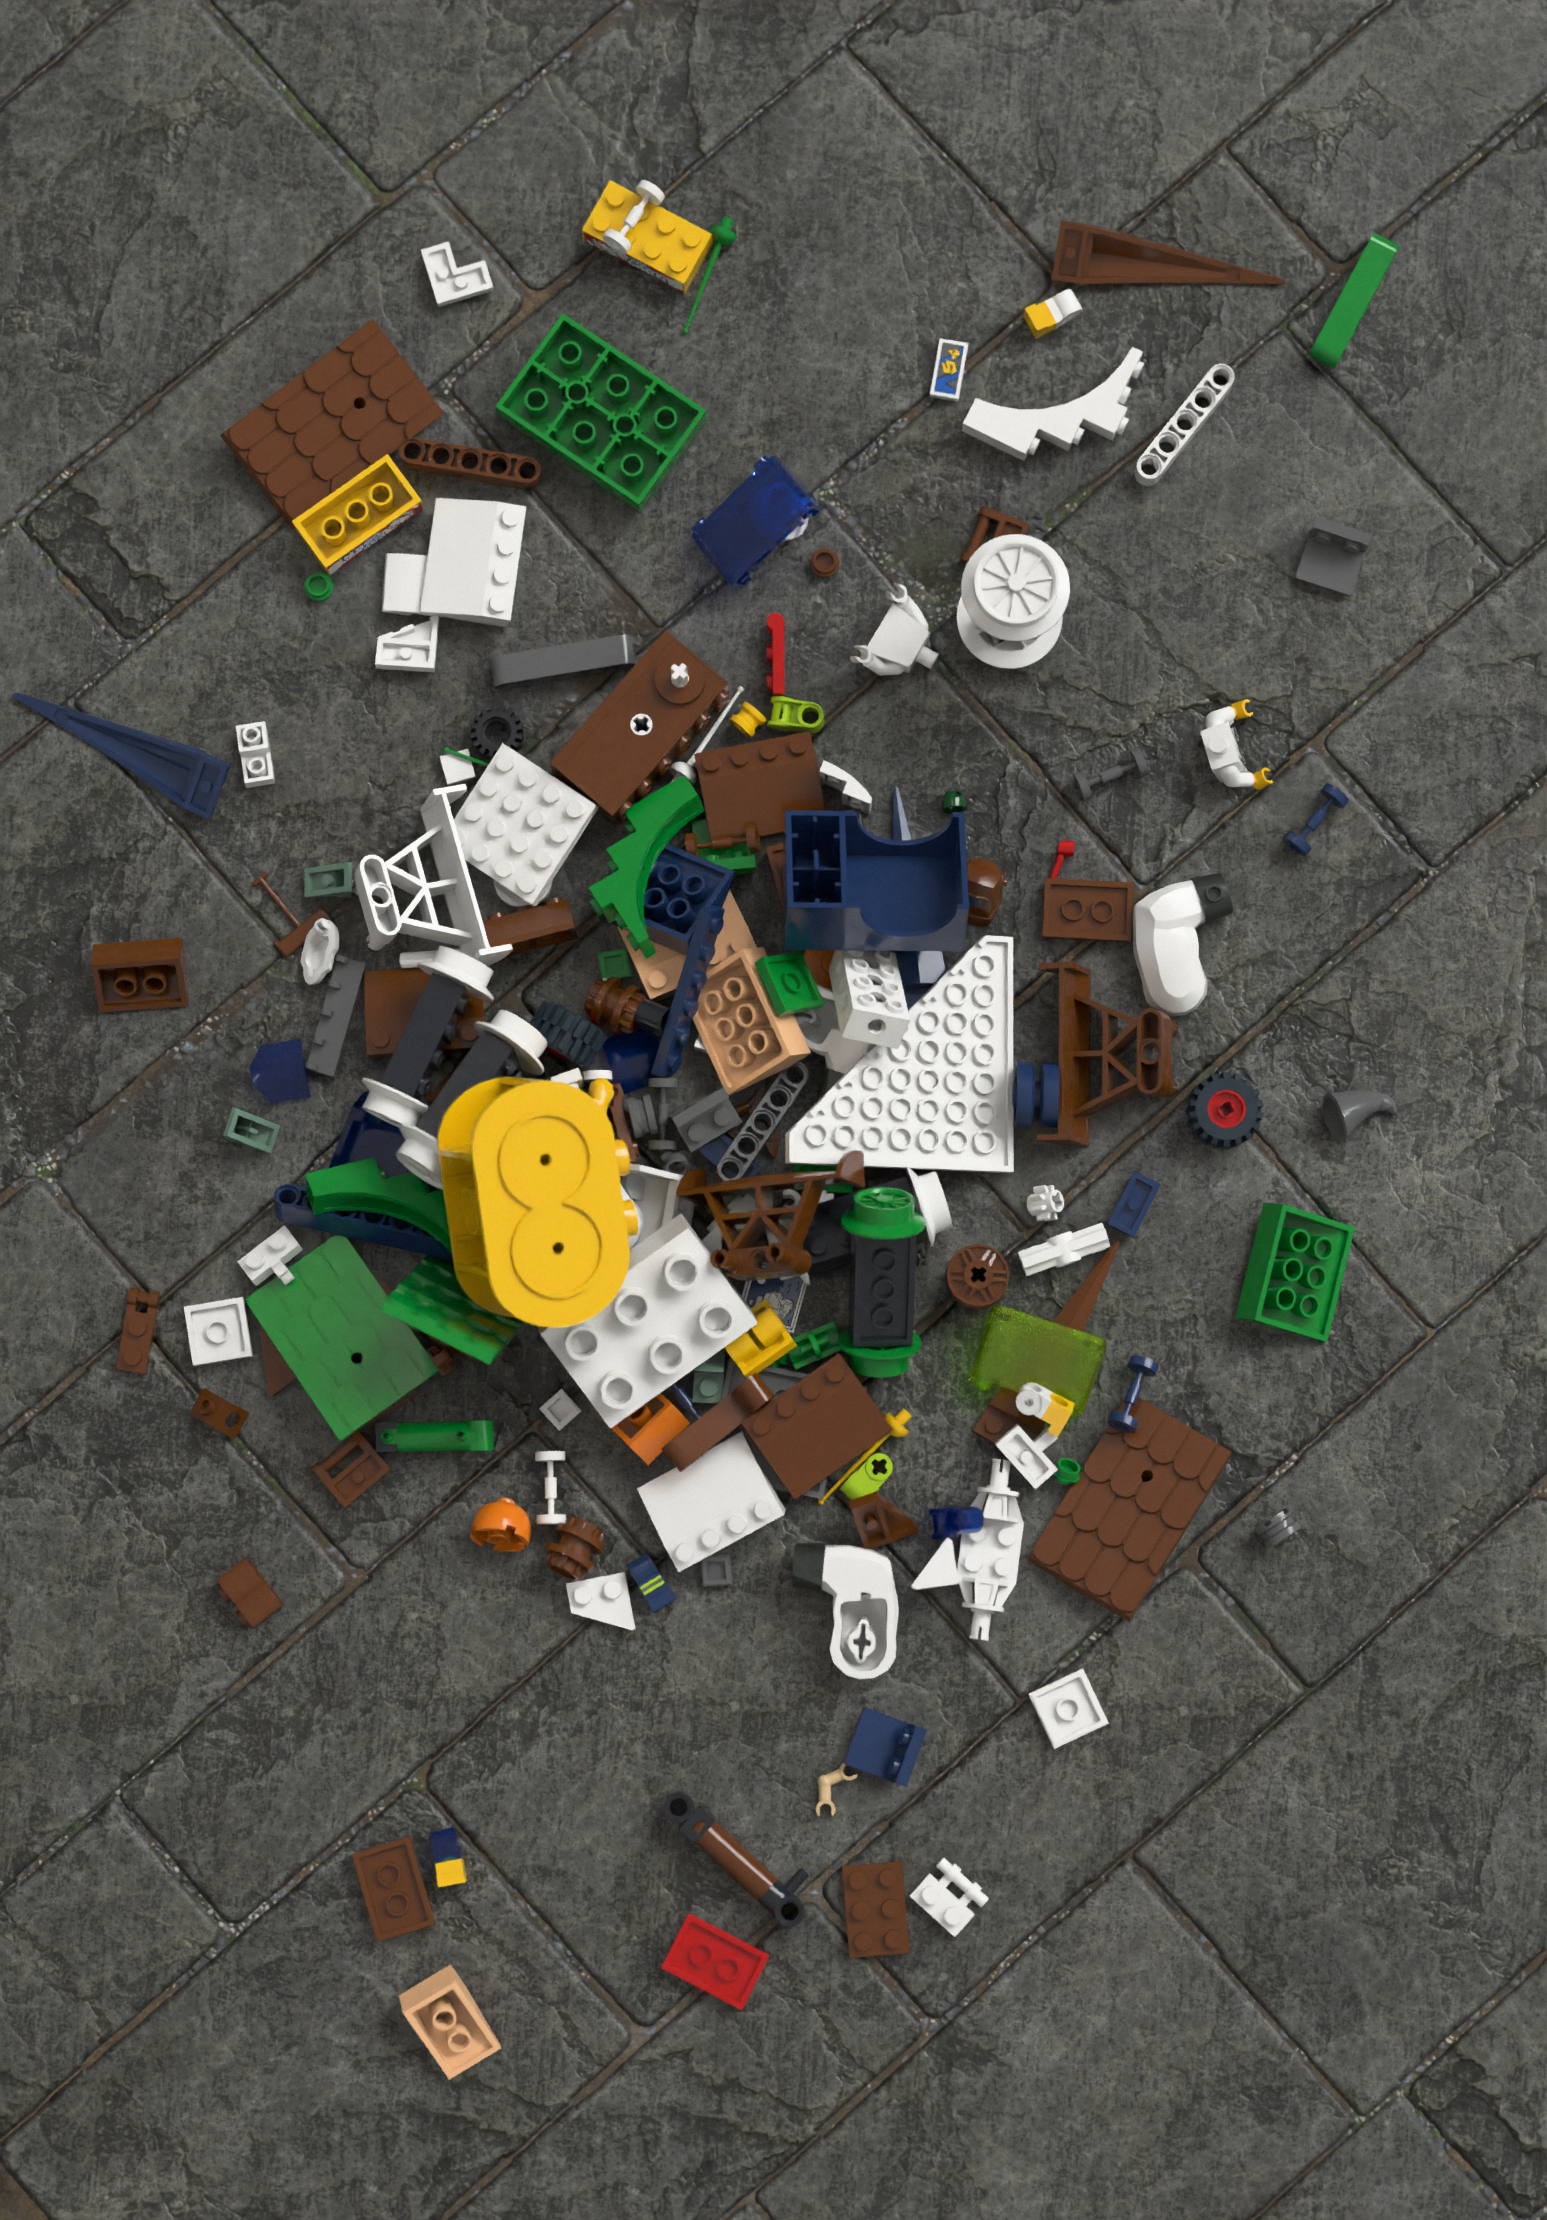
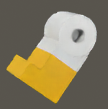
(1052, 313)
(1046, 1405)

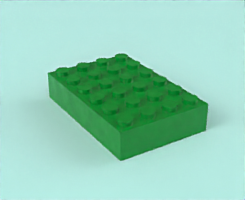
(601, 413)

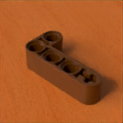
(718, 1422)

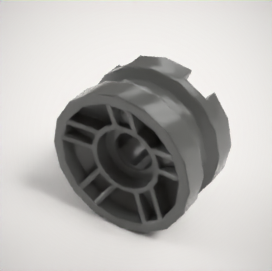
(642, 1116)
(1277, 1527)

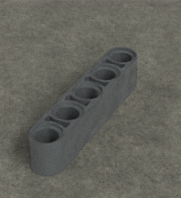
(562, 662)
(770, 1114)

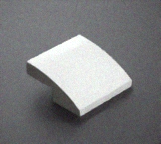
(403, 583)
(853, 794)

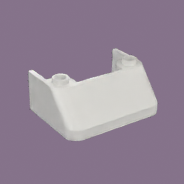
(656, 1197)

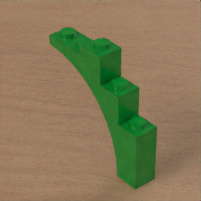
(650, 828)
(366, 1188)

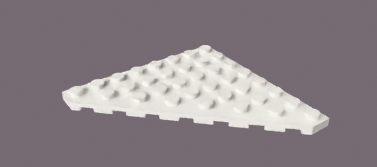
(938, 1095)

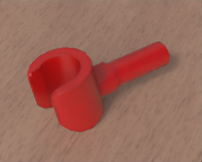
(1066, 849)

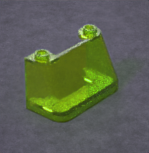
(1035, 1350)

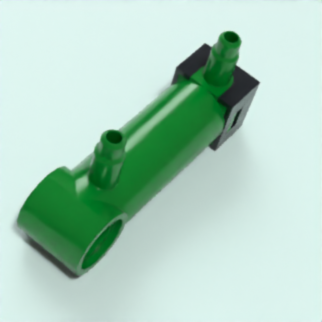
(435, 1436)

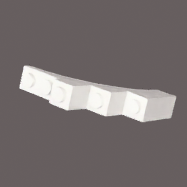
(1017, 430)

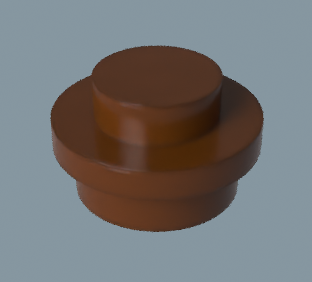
(824, 562)

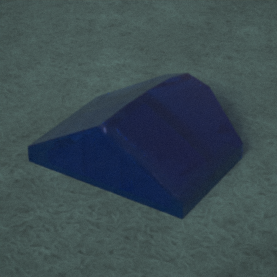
(632, 1058)
(280, 1071)

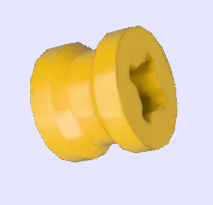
(747, 719)

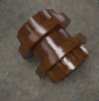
(611, 1003)
(576, 1545)

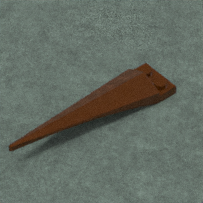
(1107, 256)
(1002, 1411)

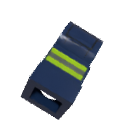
(651, 1582)

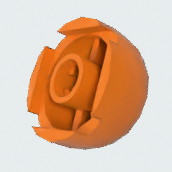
(502, 1525)

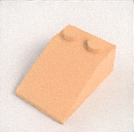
(449, 2022)

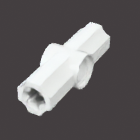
(1064, 1249)

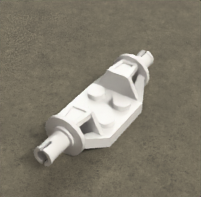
(992, 1554)

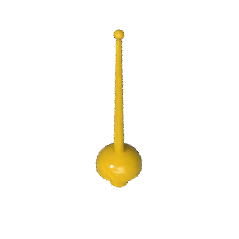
(897, 1425)

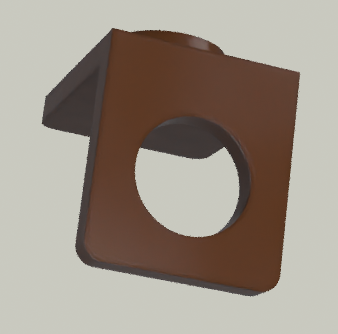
(214, 1411)

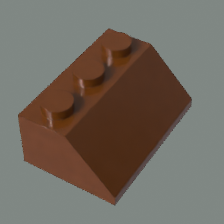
(532, 927)
(140, 975)

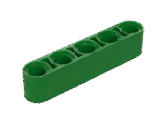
(1354, 300)

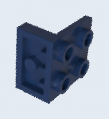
(884, 1746)

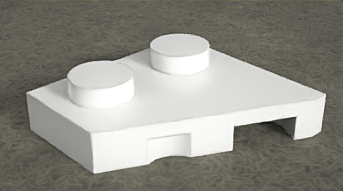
(410, 648)
(603, 1600)

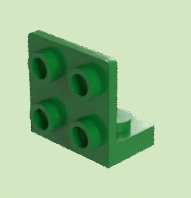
(735, 859)

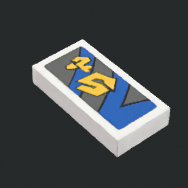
(948, 370)

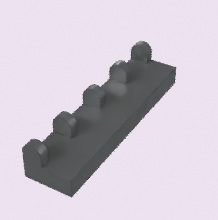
(335, 1016)

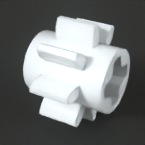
(1045, 1202)

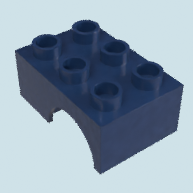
(870, 890)

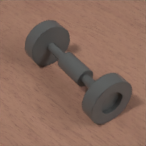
(1138, 763)
(662, 1113)

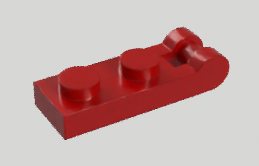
(776, 654)

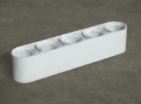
(1188, 411)

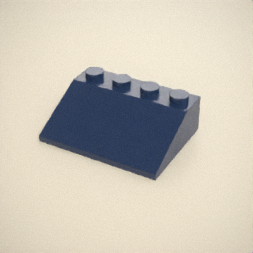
(677, 892)

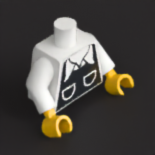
(1225, 749)

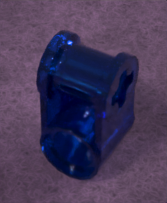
(956, 1521)

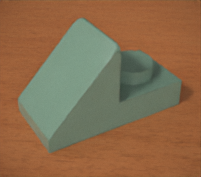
(328, 881)
(709, 1379)

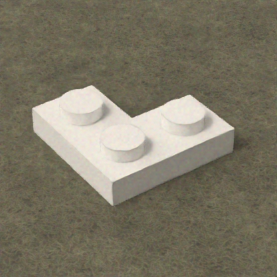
(454, 283)

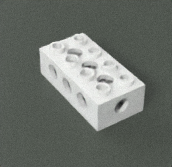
(869, 996)

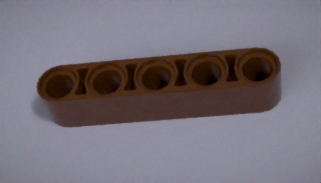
(459, 454)

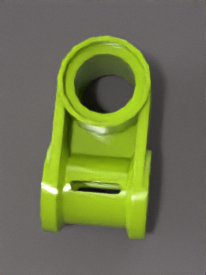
(793, 715)
(864, 1481)

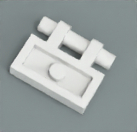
(942, 1904)

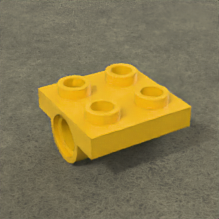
(762, 1342)

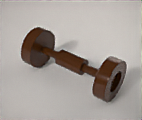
(752, 839)

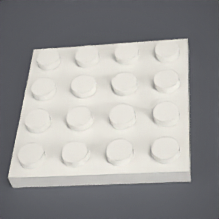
(521, 824)

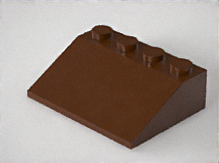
(758, 784)
(390, 1004)
(816, 1426)

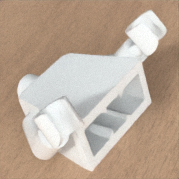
(898, 639)

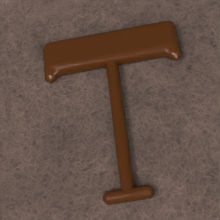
(297, 937)

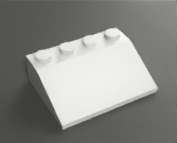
(473, 560)
(711, 1502)

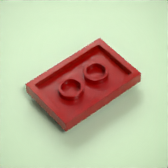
(715, 1961)

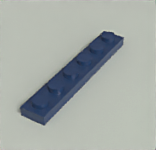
(688, 989)

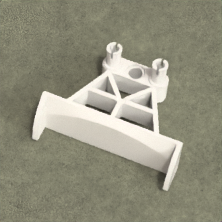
(376, 877)

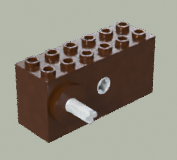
(668, 695)

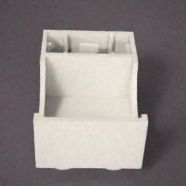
(657, 1327)

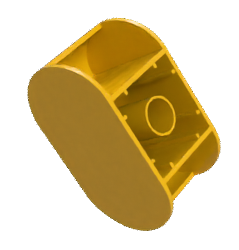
(535, 1200)

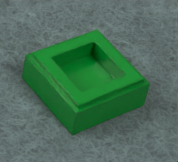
(614, 964)

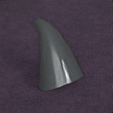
(1349, 1108)

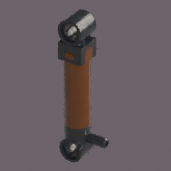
(738, 1861)

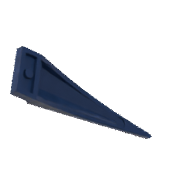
(173, 768)
(917, 968)

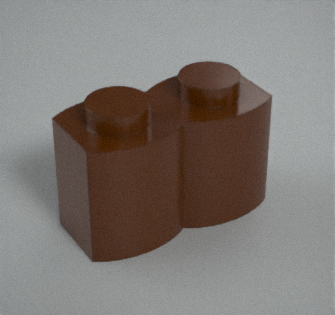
(250, 1593)

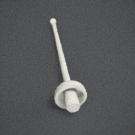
(681, 768)

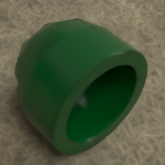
(953, 802)

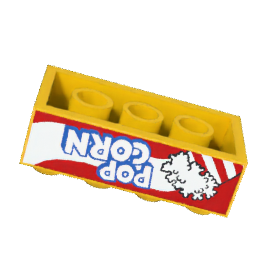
(660, 240)
(358, 514)

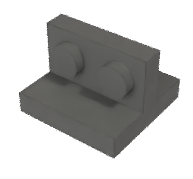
(705, 1117)

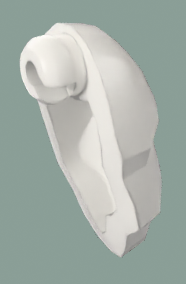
(319, 951)

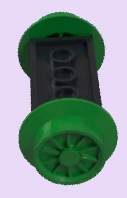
(881, 1282)

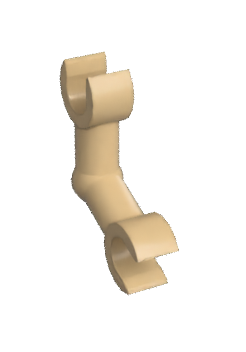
(825, 1782)

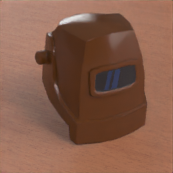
(984, 890)

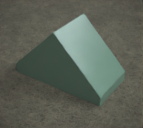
(251, 1130)

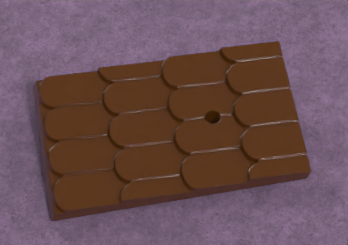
(313, 437)
(1129, 1509)

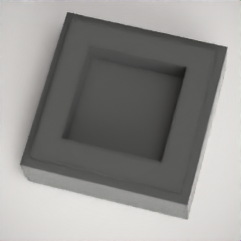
(716, 1571)

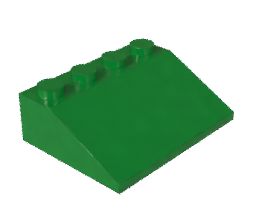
(1295, 1271)

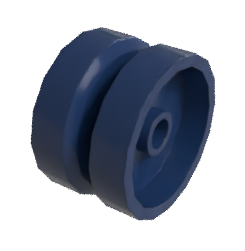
(1033, 1094)

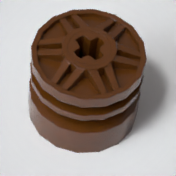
(978, 1294)

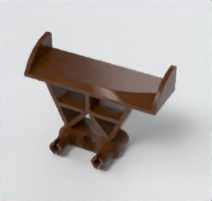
(1150, 1030)
(785, 1259)

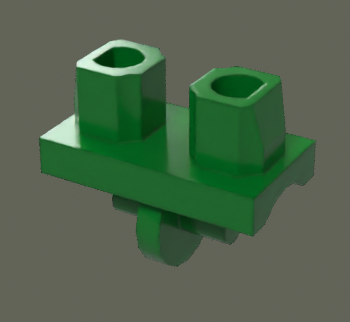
(815, 1345)

